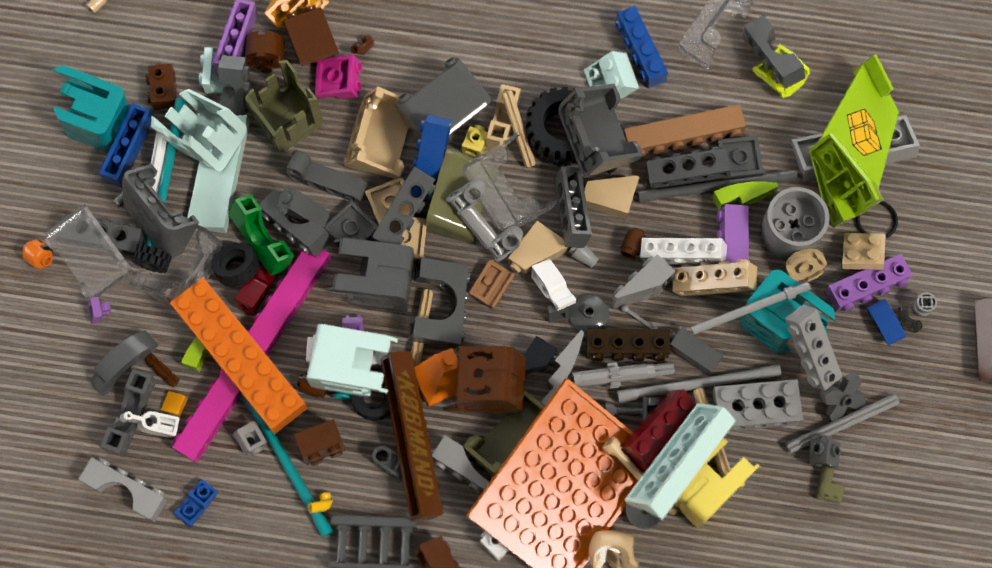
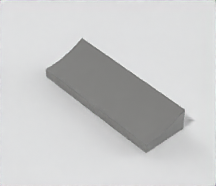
(902, 147)

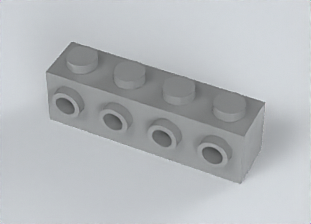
(813, 347)

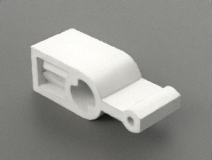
(552, 284)
(162, 424)

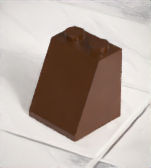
(310, 35)

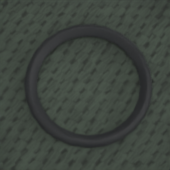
(894, 216)

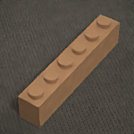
(688, 130)

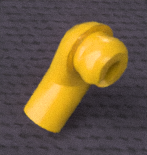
(322, 505)

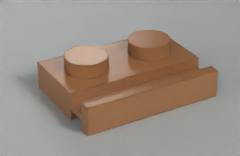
(491, 284)

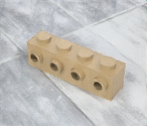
(715, 279)

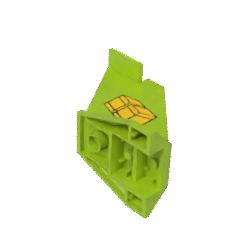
(856, 145)

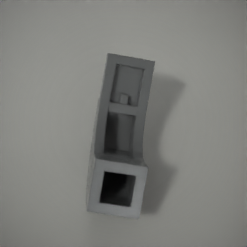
(120, 359)

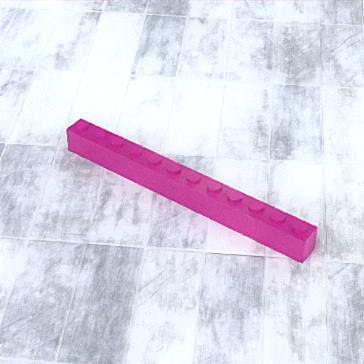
(266, 331)

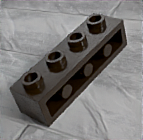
(628, 344)

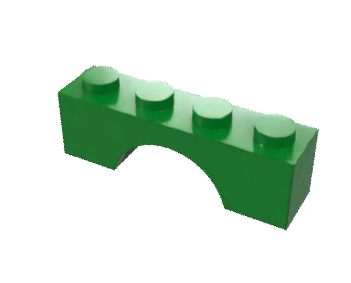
(248, 219)

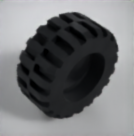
(543, 143)

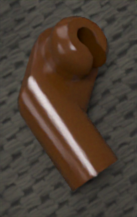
(361, 49)

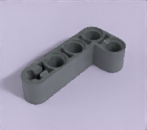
(324, 178)

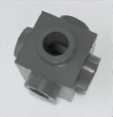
(824, 452)

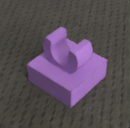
(97, 310)
(354, 323)

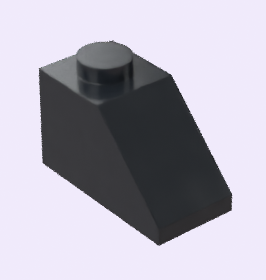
(539, 356)

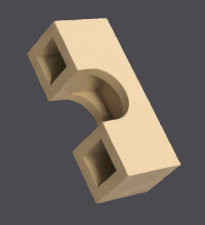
(500, 125)

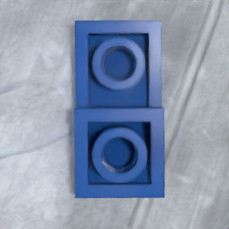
(886, 322)
(196, 503)

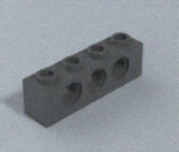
(698, 173)
(415, 178)
(572, 207)
(114, 229)

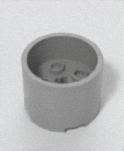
(798, 208)

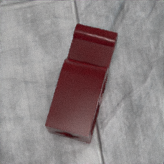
(254, 291)

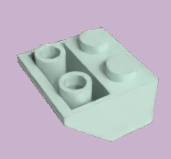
(613, 69)

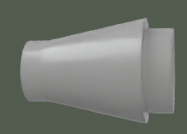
(584, 255)

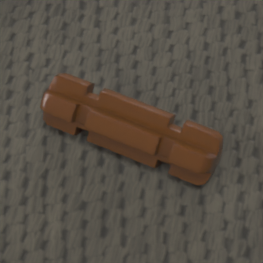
(162, 370)

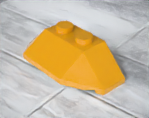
(279, 8)

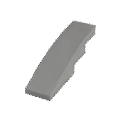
(565, 364)

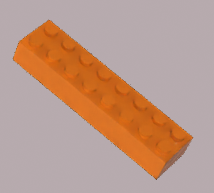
(239, 355)

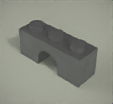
(234, 72)

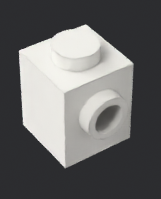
(495, 548)

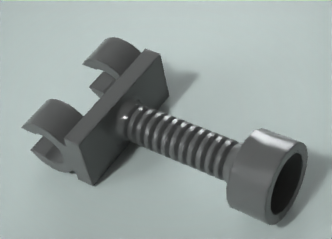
(646, 402)

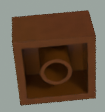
(320, 442)

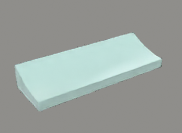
(216, 189)
(680, 459)

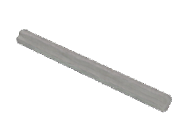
(843, 423)

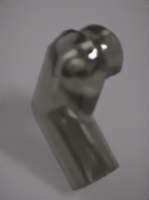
(908, 323)

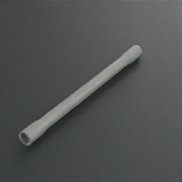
(637, 393)

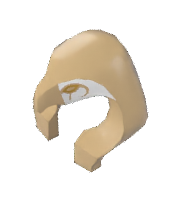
(607, 546)

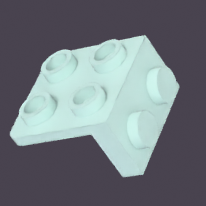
(208, 78)

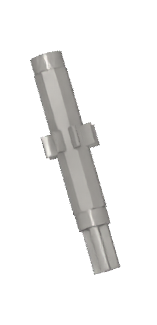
(615, 375)

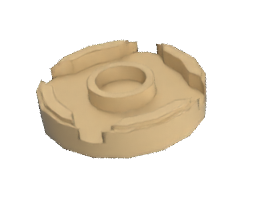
(806, 265)

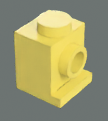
(475, 147)

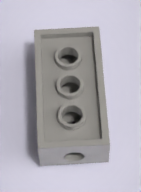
(764, 394)

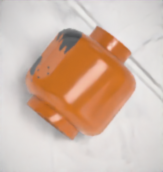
(37, 254)

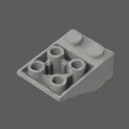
(646, 284)

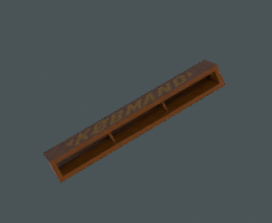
(411, 436)

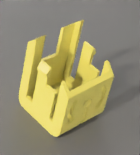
(709, 491)

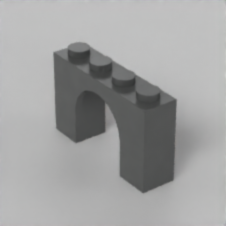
(453, 280)

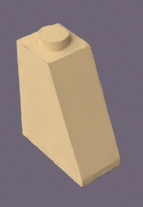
(611, 195)
(536, 247)

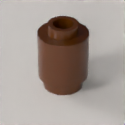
(632, 243)
(304, 387)

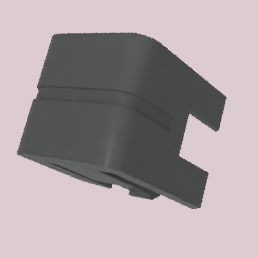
(383, 277)

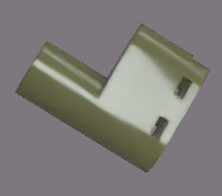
(826, 489)

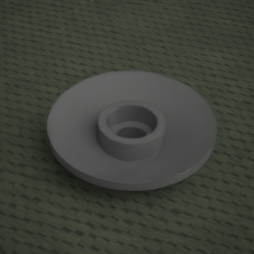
(582, 321)

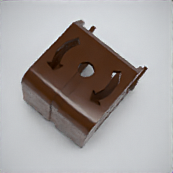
(501, 375)

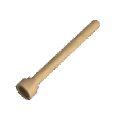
(613, 447)

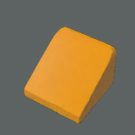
(174, 403)

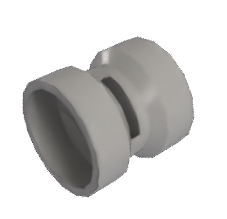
(921, 307)

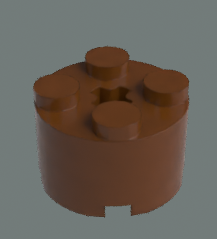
(264, 50)

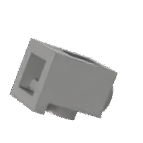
(253, 433)

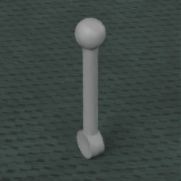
(624, 308)

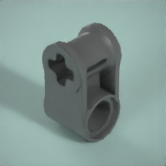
(391, 464)

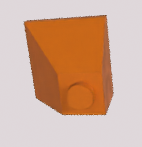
(438, 377)

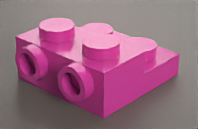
(338, 77)

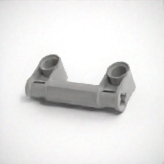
(464, 201)

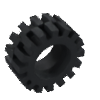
(151, 258)

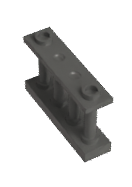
(364, 525)

